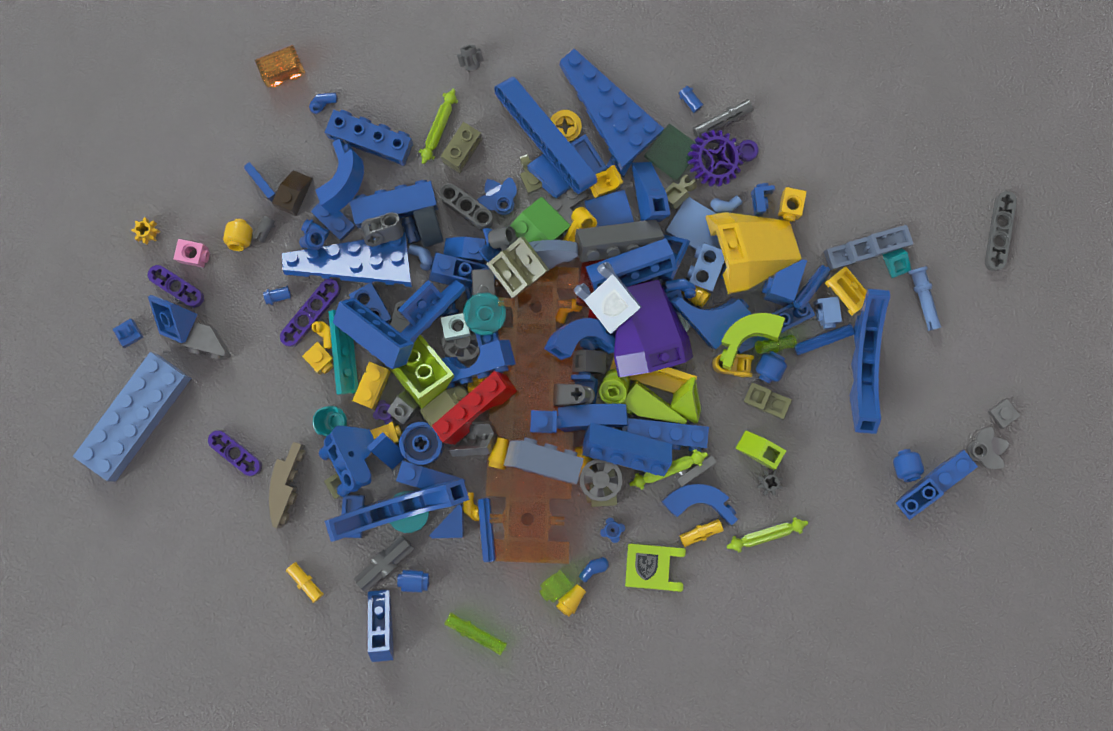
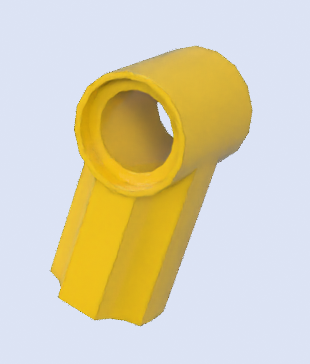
(581, 219)

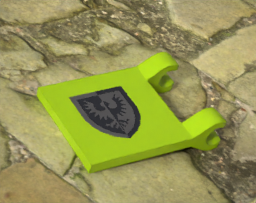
(650, 567)

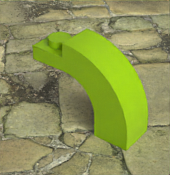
(750, 326)

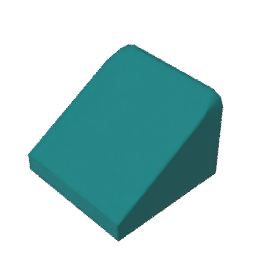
(897, 262)

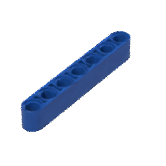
(545, 135)

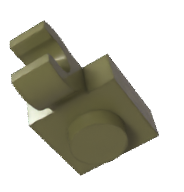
(529, 180)

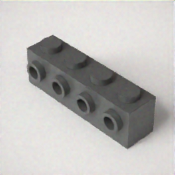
(616, 239)

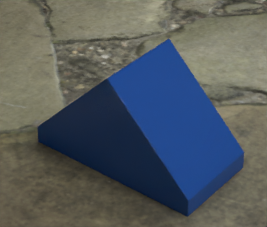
(451, 526)

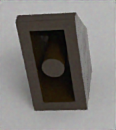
(292, 192)

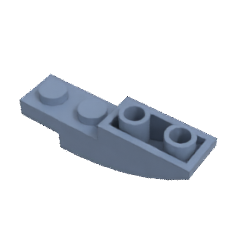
(555, 251)

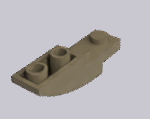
(281, 492)

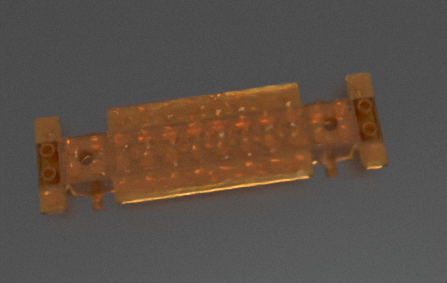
(534, 380)

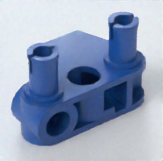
(348, 452)

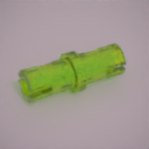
(774, 346)

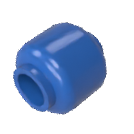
(771, 367)
(908, 465)

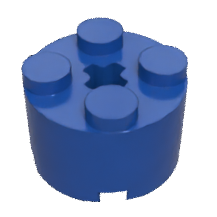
(416, 455)

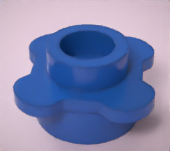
(614, 536)

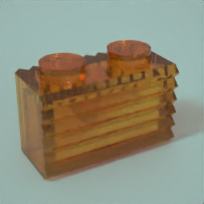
(280, 66)

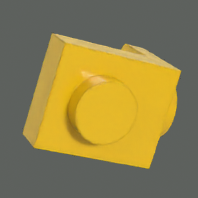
(607, 182)

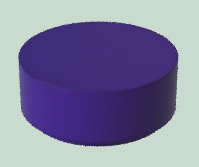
(749, 150)

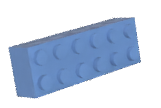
(132, 417)

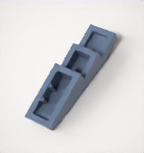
(868, 247)

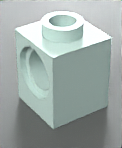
(447, 324)

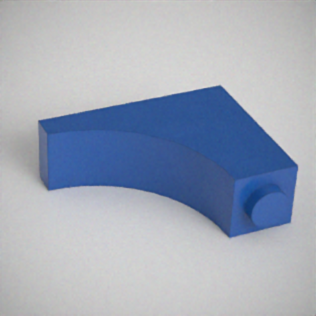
(713, 322)

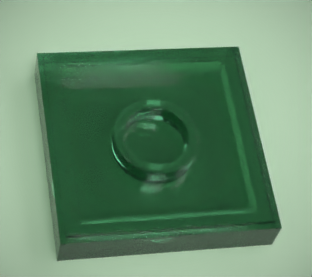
(671, 152)

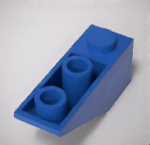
(650, 192)
(449, 268)

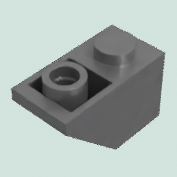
(206, 339)

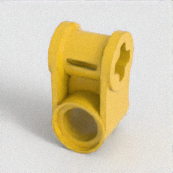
(740, 368)

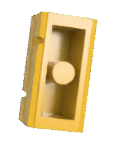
(372, 385)

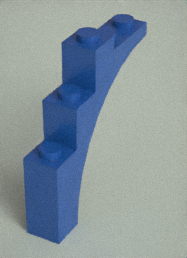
(865, 362)
(397, 508)

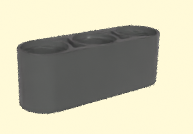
(461, 198)

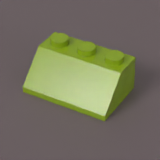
(424, 374)

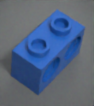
(375, 303)

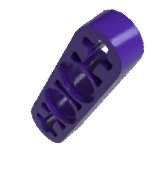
(306, 310)

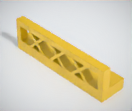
(664, 379)

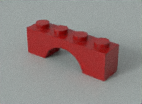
(489, 393)

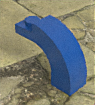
(345, 182)
(566, 337)
(687, 495)

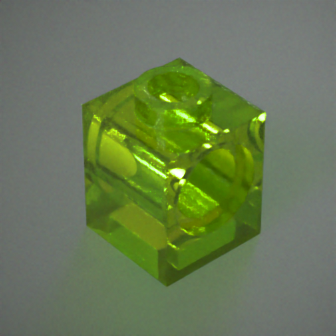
(555, 586)

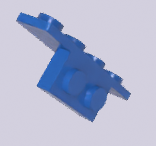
(427, 305)

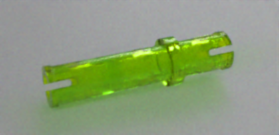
(474, 633)

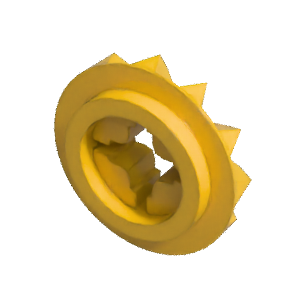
(572, 120)

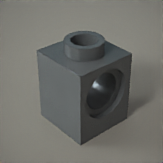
(589, 361)
(403, 407)

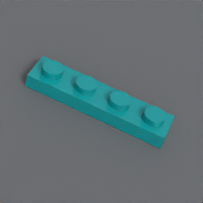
(343, 359)

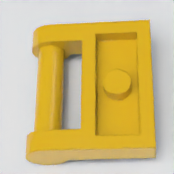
(848, 289)

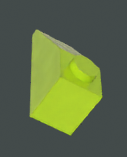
(650, 405)

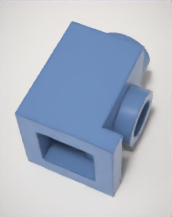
(828, 312)

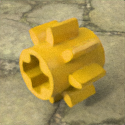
(148, 235)

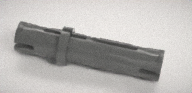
(730, 115)

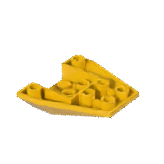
(752, 248)

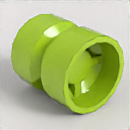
(614, 388)

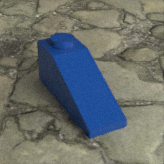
(421, 476)
(380, 626)

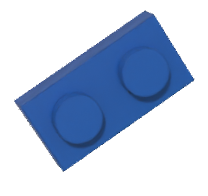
(336, 223)

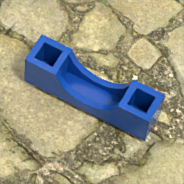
(492, 357)

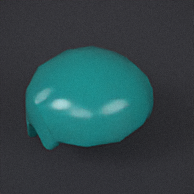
(327, 419)

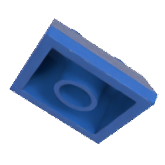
(784, 284)

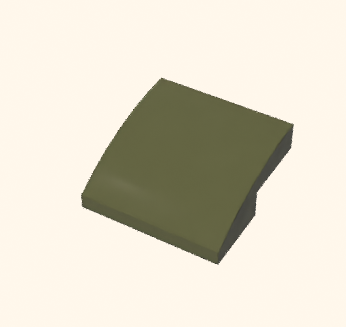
(518, 267)

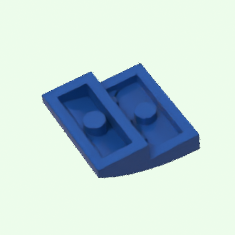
(549, 176)
(610, 209)

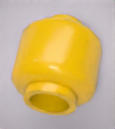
(237, 235)

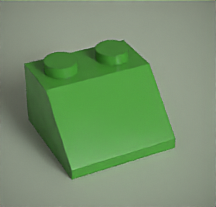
(540, 222)

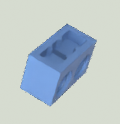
(712, 268)

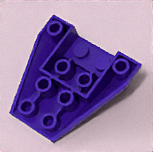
(652, 335)

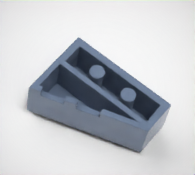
(544, 460)

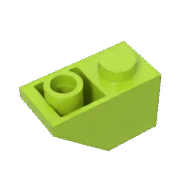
(760, 450)

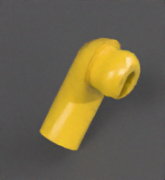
(563, 312)
(323, 330)
(470, 508)

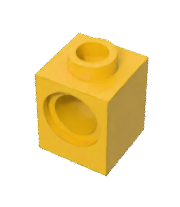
(793, 195)

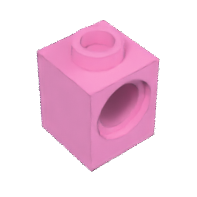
(185, 247)

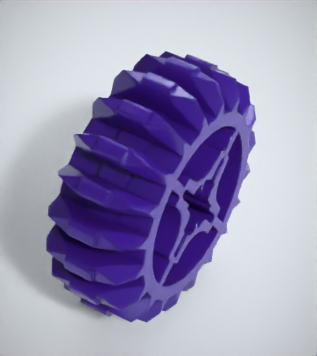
(723, 162)

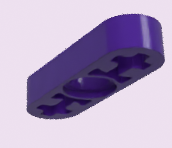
(166, 273)
(226, 454)

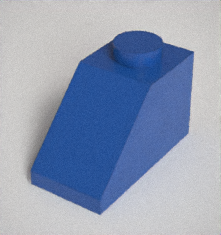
(465, 248)

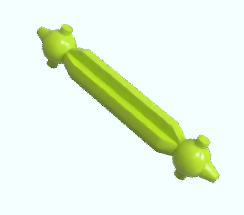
(438, 126)
(677, 466)
(767, 534)

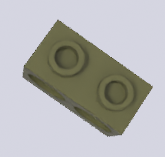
(461, 147)

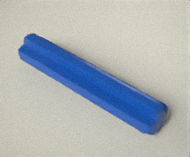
(811, 287)
(824, 339)
(486, 530)

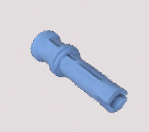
(923, 288)

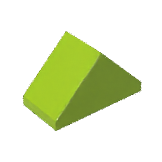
(687, 401)

